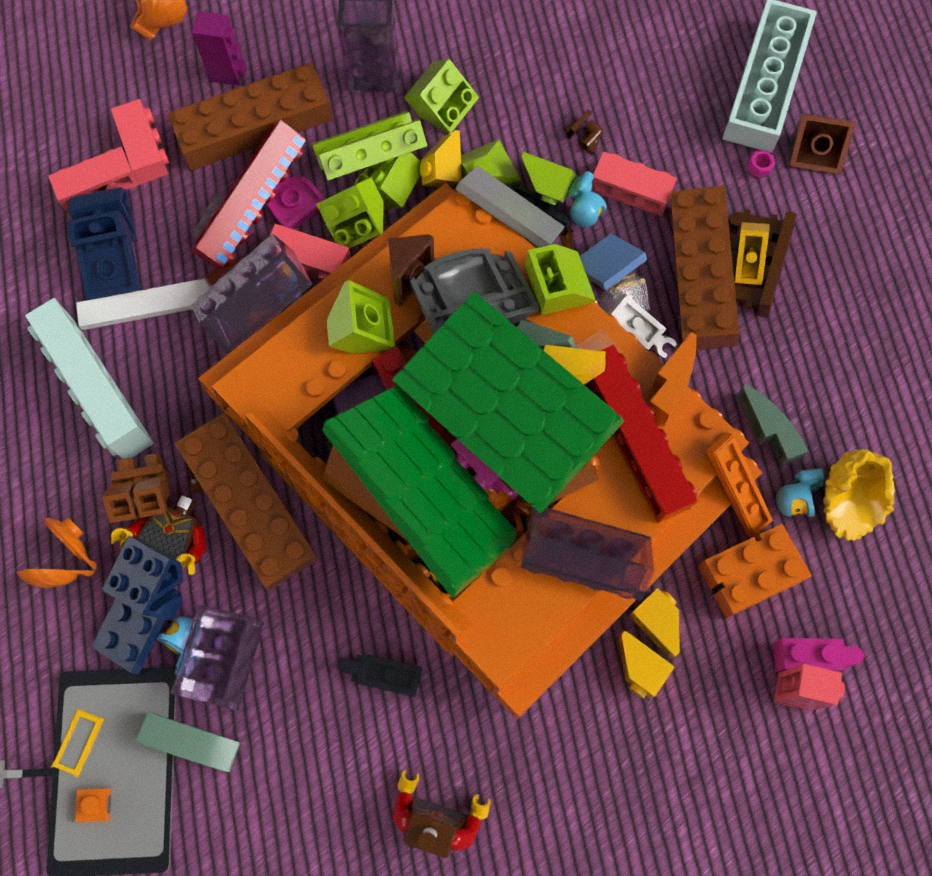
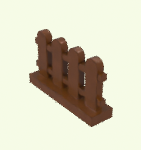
(775, 252)

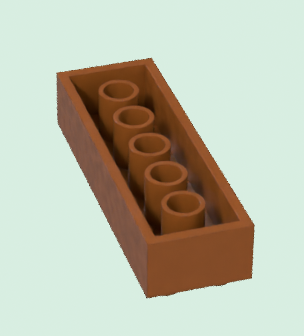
(244, 115)
(704, 267)
(246, 502)

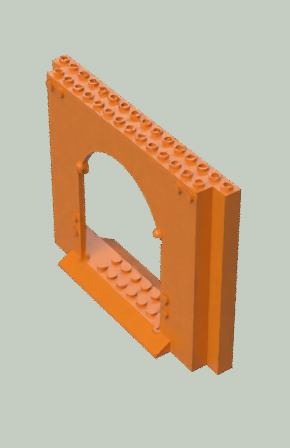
(510, 624)

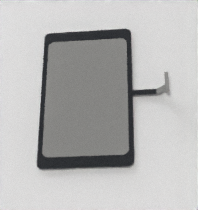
(140, 776)

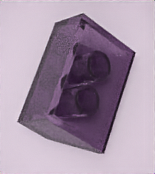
(217, 657)

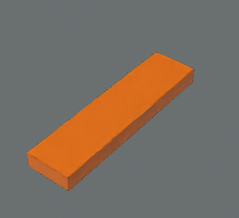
(739, 485)

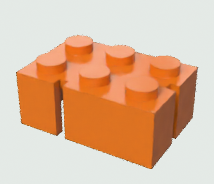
(754, 570)

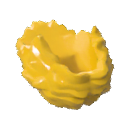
(858, 494)

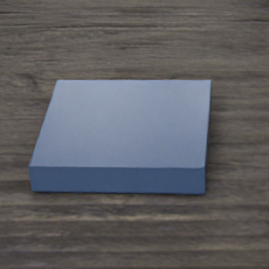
(611, 261)

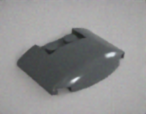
(455, 276)

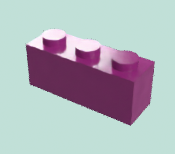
(219, 48)

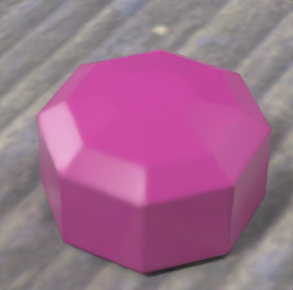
(761, 163)

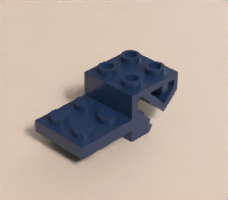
(102, 239)
(144, 598)

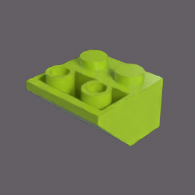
(441, 95)
(394, 179)
(354, 214)
(557, 278)

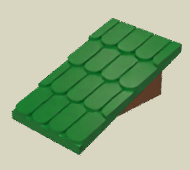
(508, 401)
(411, 482)

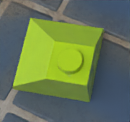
(493, 160)
(549, 178)
(360, 321)

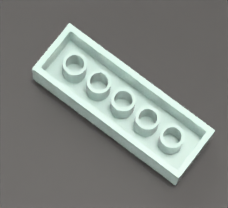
(770, 76)
(88, 381)

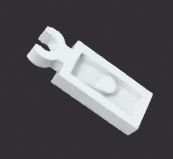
(641, 324)

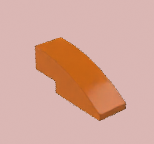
(673, 380)

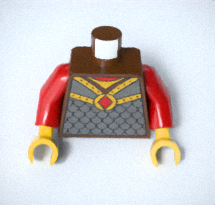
(171, 532)
(434, 826)

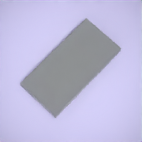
(510, 207)

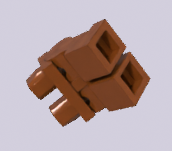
(137, 487)

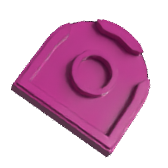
(294, 201)

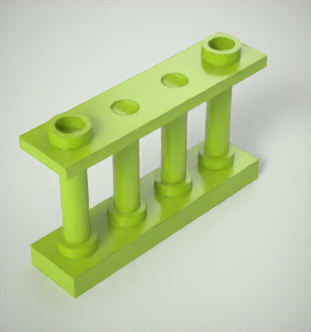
(369, 145)

